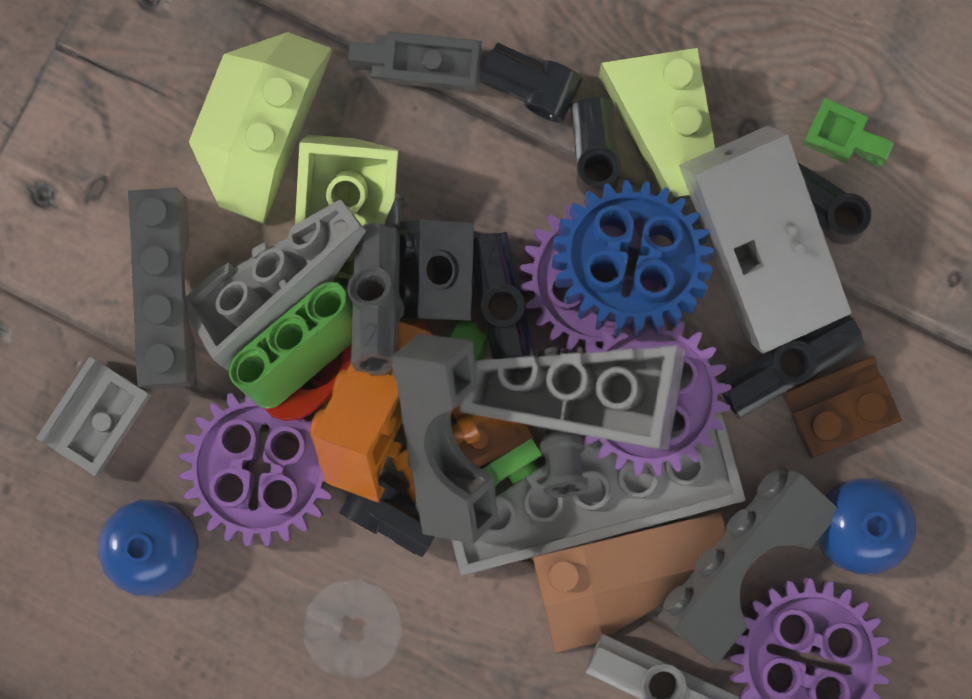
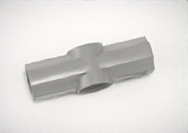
(632, 670)

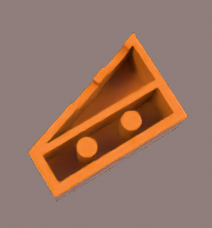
(360, 427)

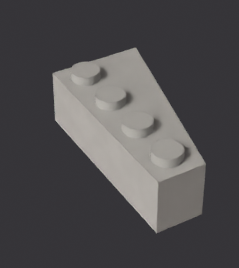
(599, 394)

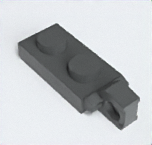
(420, 60)

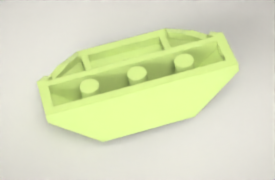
(256, 120)

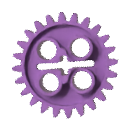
(558, 314)
(694, 402)
(215, 461)
(820, 616)

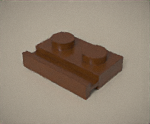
(842, 407)

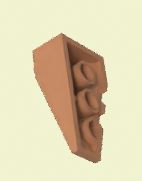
(618, 578)

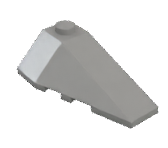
(246, 299)

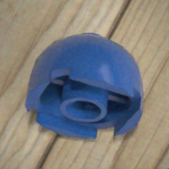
(870, 527)
(148, 547)

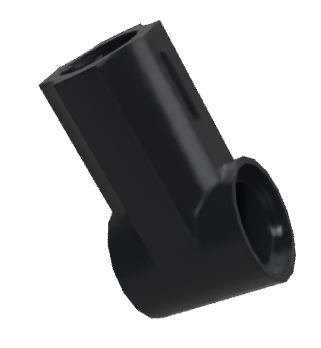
(543, 87)
(595, 142)
(828, 199)
(391, 517)

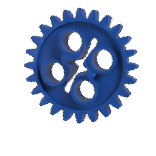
(588, 249)

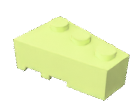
(664, 111)

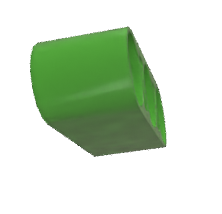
(295, 346)

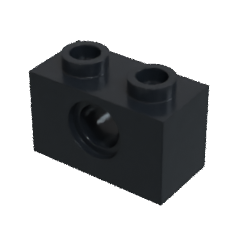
(451, 251)

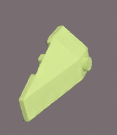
(346, 170)

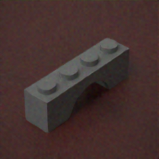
(159, 297)
(451, 492)
(707, 606)

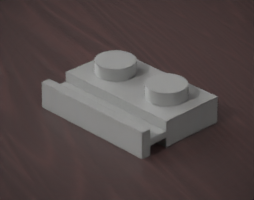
(93, 416)

